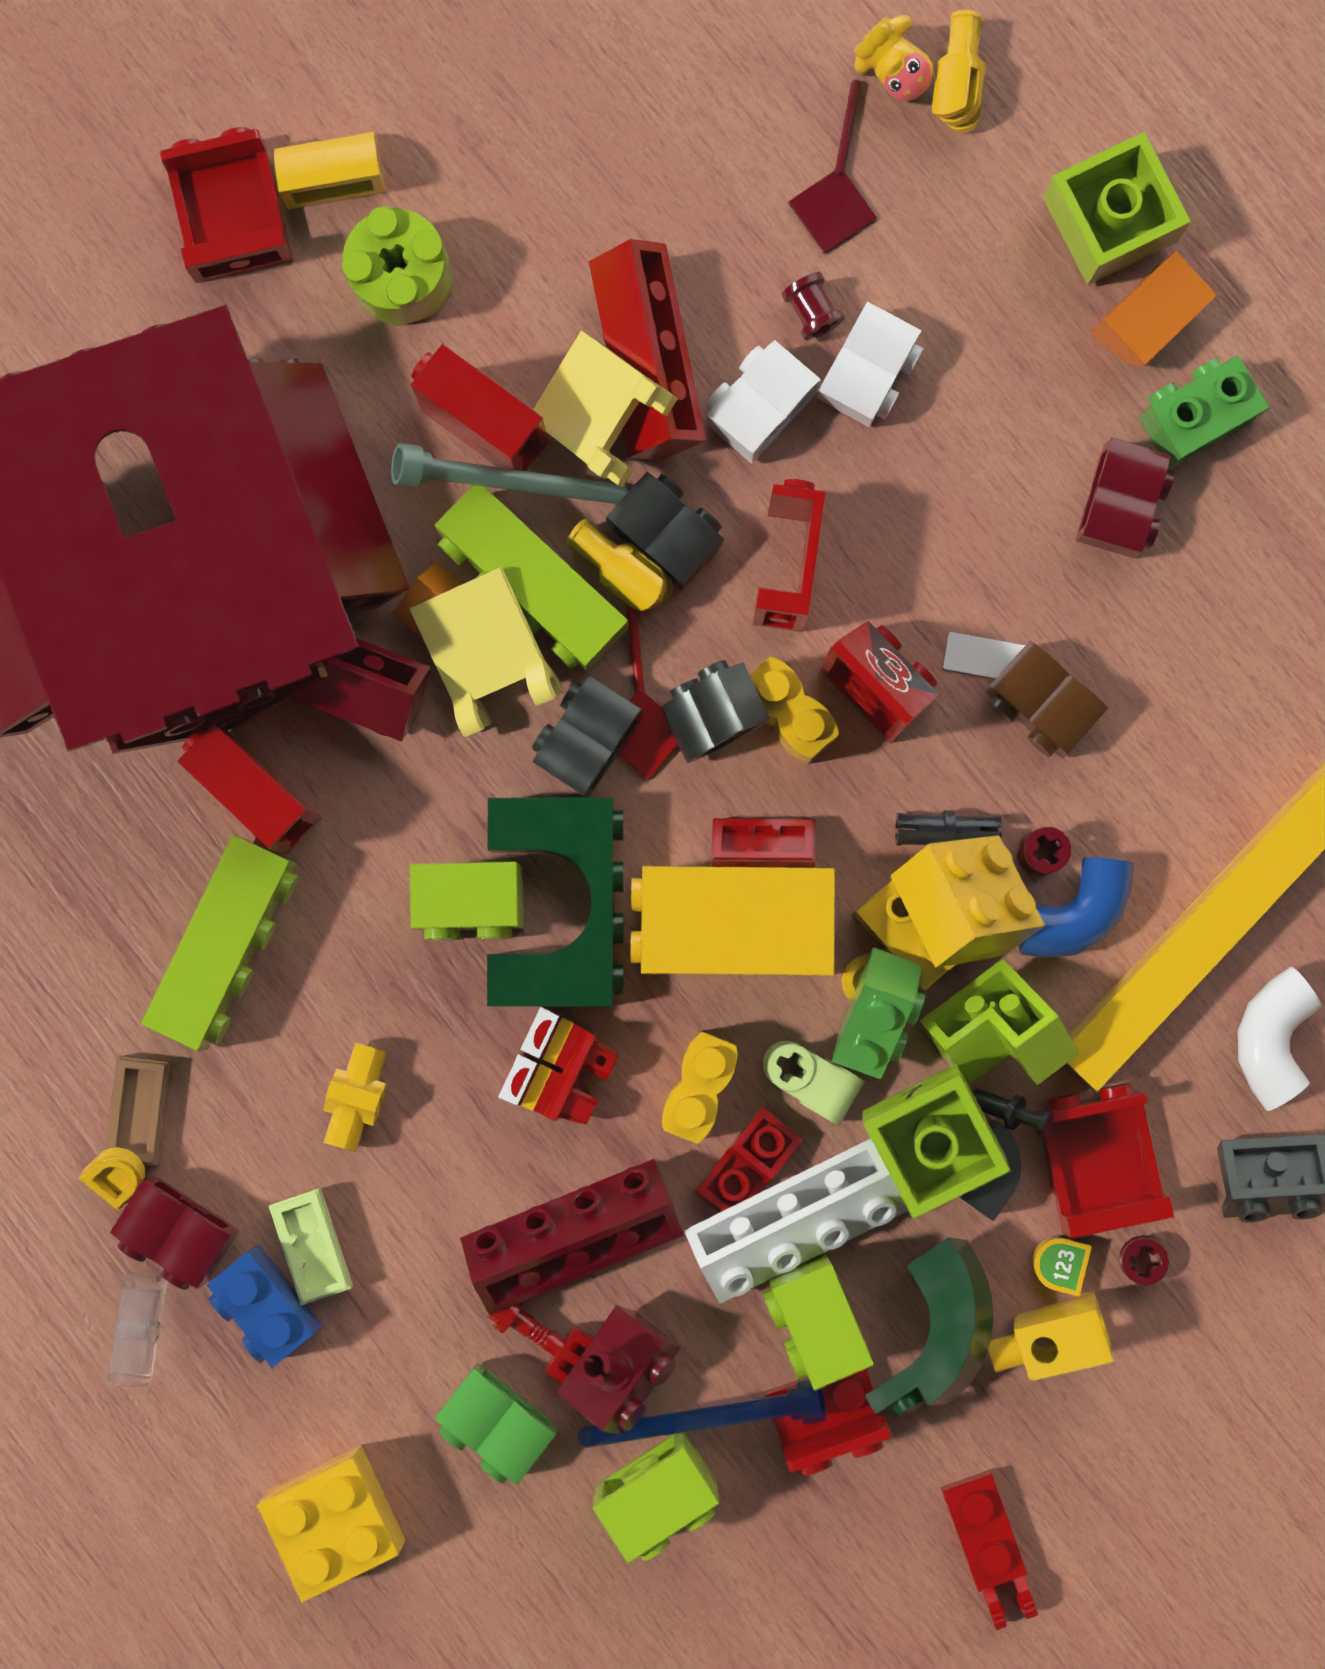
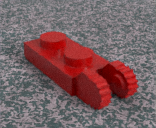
(988, 1542)

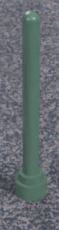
(414, 466)

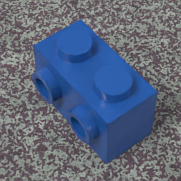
(263, 1307)

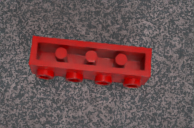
(633, 299)

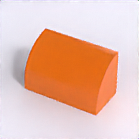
(1154, 311)

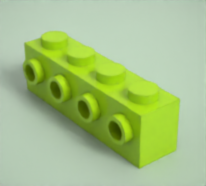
(545, 586)
(220, 944)

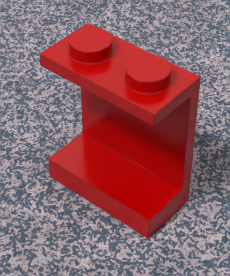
(786, 609)

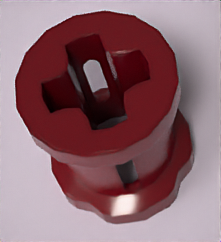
(813, 306)
(1058, 857)

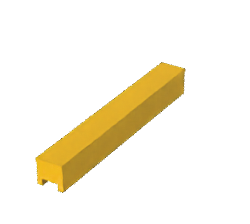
(1201, 935)

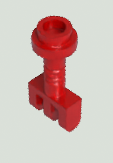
(562, 1349)

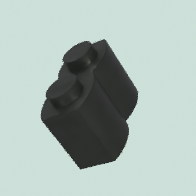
(666, 528)
(714, 710)
(586, 736)

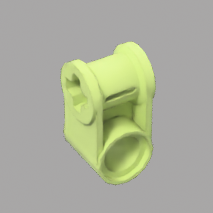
(817, 1084)

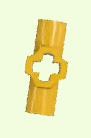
(355, 1097)

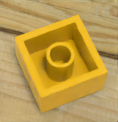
(967, 900)
(331, 1523)

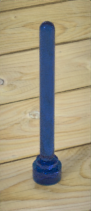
(799, 1403)

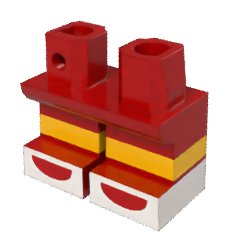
(548, 1089)

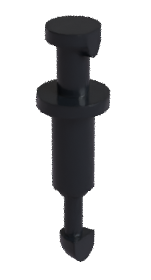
(1014, 1111)

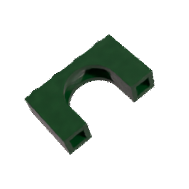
(585, 835)

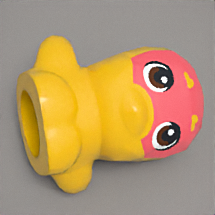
(897, 63)

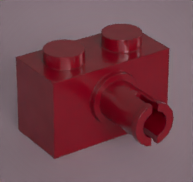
(619, 1371)

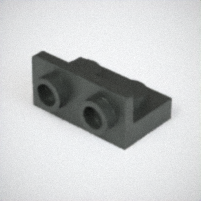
(1273, 1177)

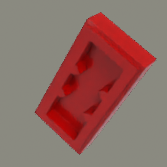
(763, 842)

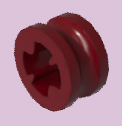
(1155, 1271)

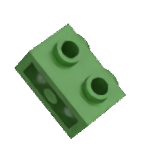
(1203, 411)
(877, 1014)

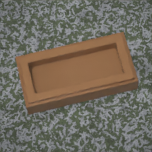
(139, 1107)

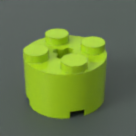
(389, 239)

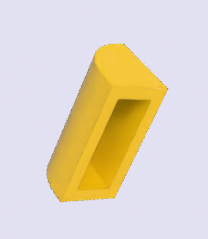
(329, 170)

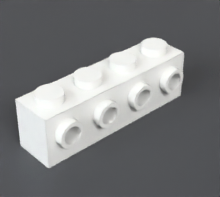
(795, 1221)

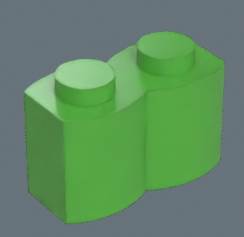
(496, 1425)

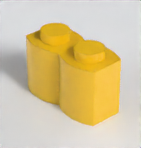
(799, 721)
(693, 1100)

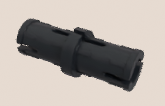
(943, 828)

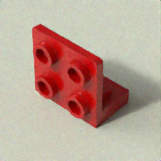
(848, 1426)

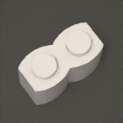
(869, 365)
(761, 400)

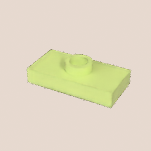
(311, 1246)

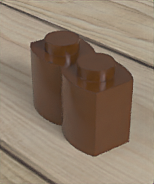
(1045, 701)

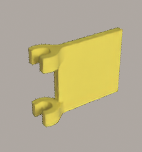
(593, 401)
(482, 646)

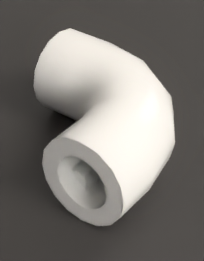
(1266, 1038)

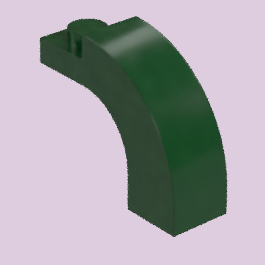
(958, 1333)

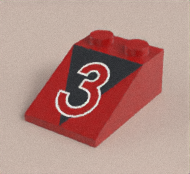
(879, 679)

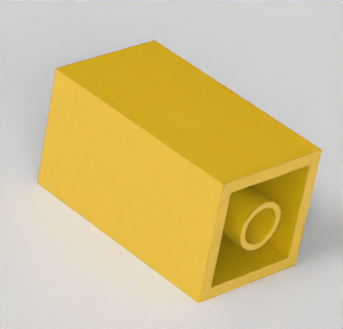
(734, 921)

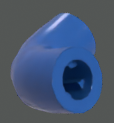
(1089, 915)

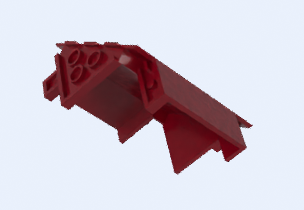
(202, 612)

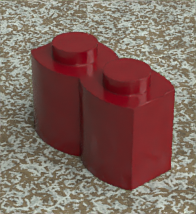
(1125, 498)
(173, 1233)

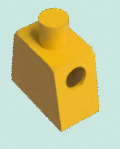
(1077, 1335)

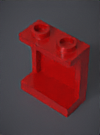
(226, 204)
(1103, 1163)

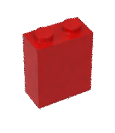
(478, 410)
(247, 788)

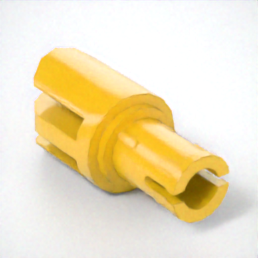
(960, 75)
(622, 568)

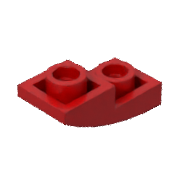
(748, 1162)

